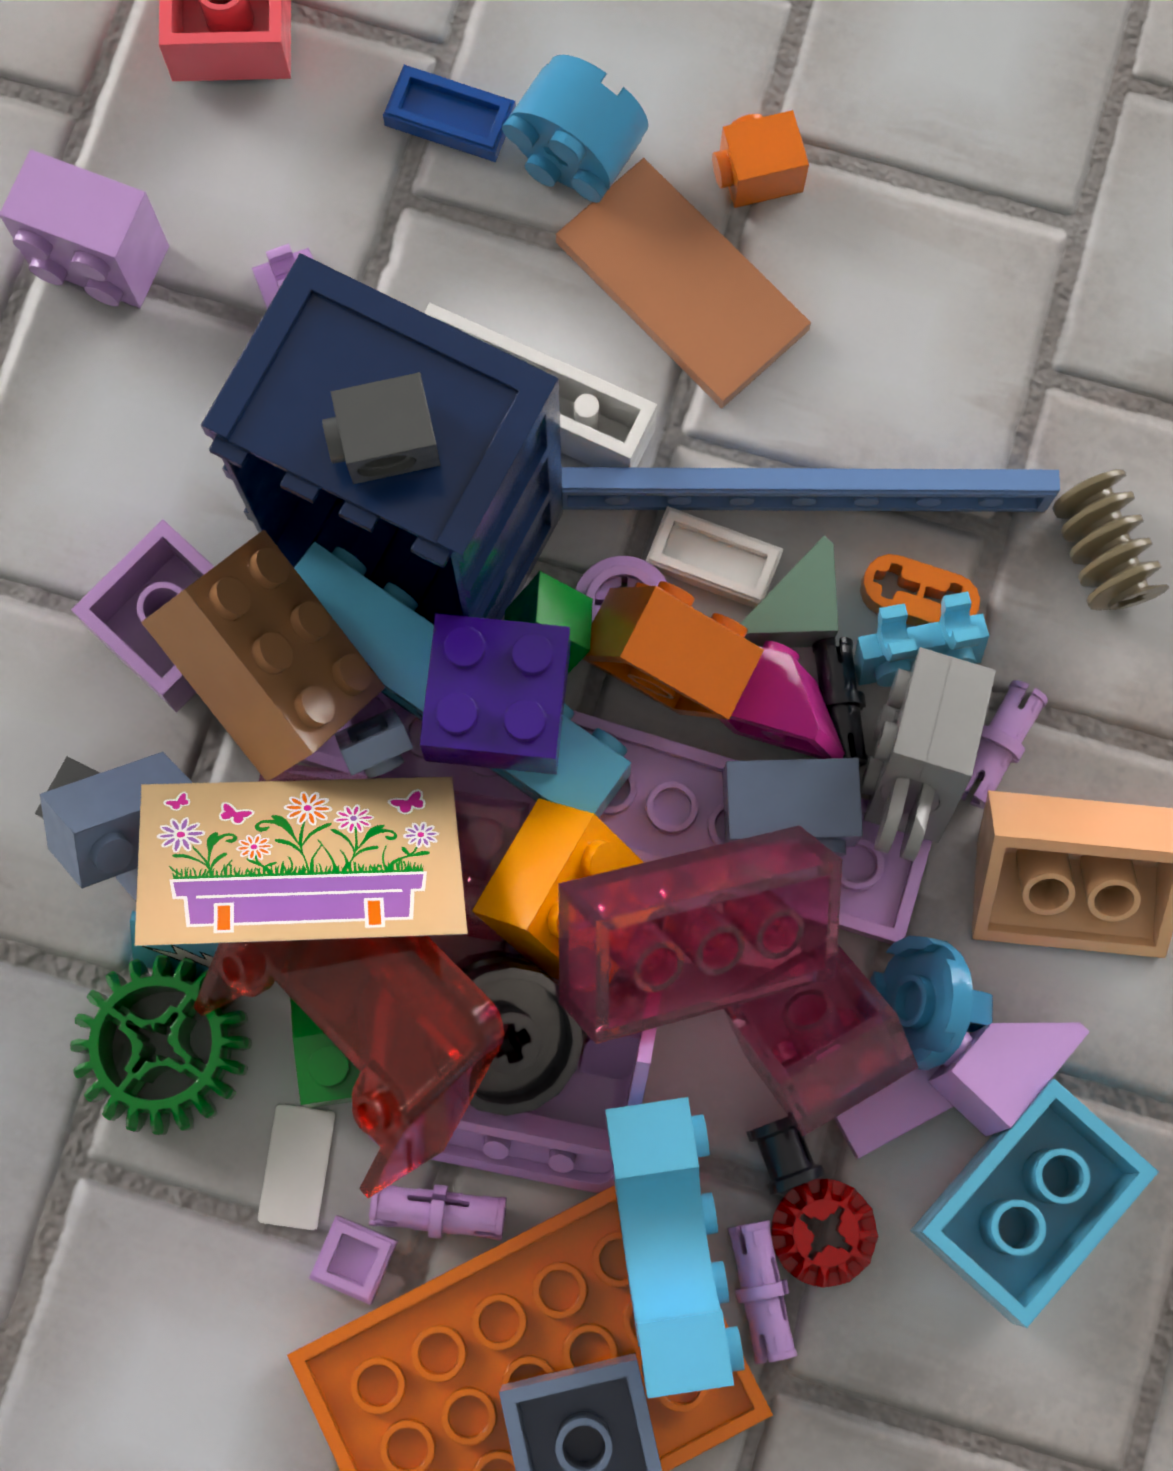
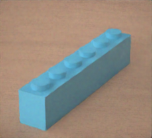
(398, 650)

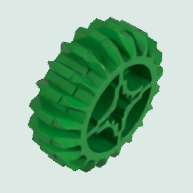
(141, 1069)

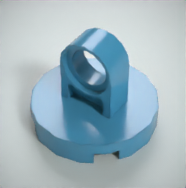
(932, 997)

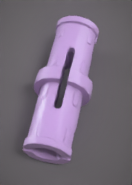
(1003, 739)
(438, 1212)
(762, 1292)

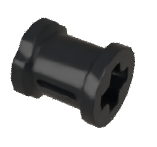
(785, 1155)

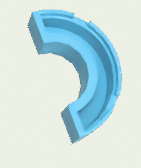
(667, 1250)

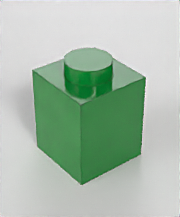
(557, 604)

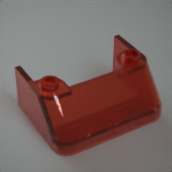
(396, 1014)

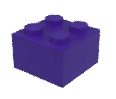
(495, 693)

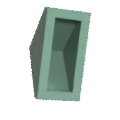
(800, 605)

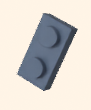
(374, 744)

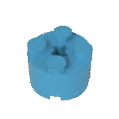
(576, 127)

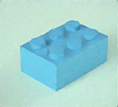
(1034, 1204)

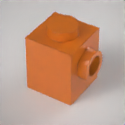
(761, 158)

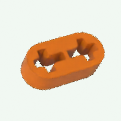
(919, 578)

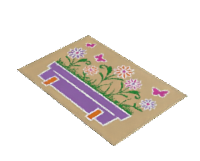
(298, 861)

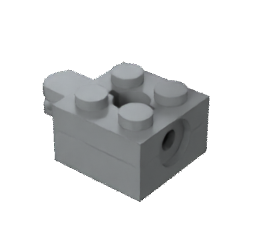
(925, 748)

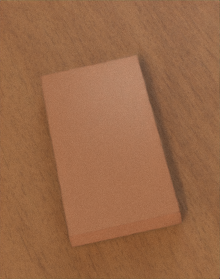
(683, 282)

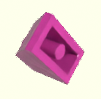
(785, 707)

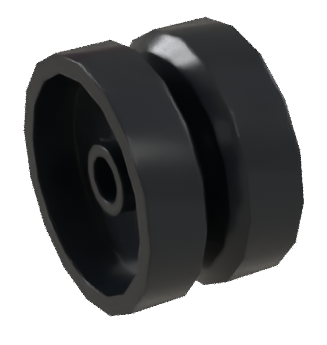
(540, 1040)

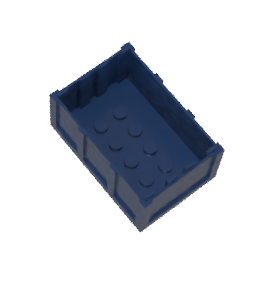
(443, 534)

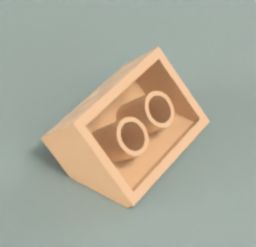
(1074, 874)

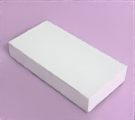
(714, 557)

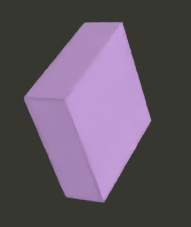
(353, 1259)

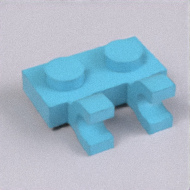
(896, 646)

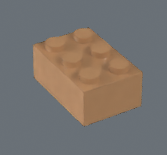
(265, 656)

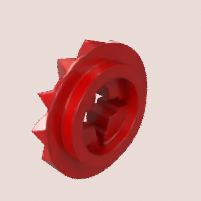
(793, 1239)

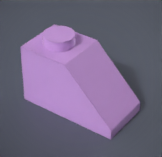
(1004, 1070)

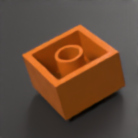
(672, 650)

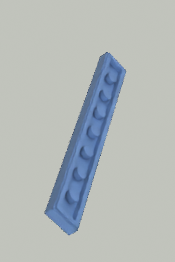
(809, 489)

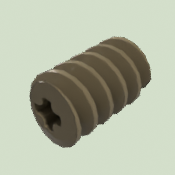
(1106, 543)

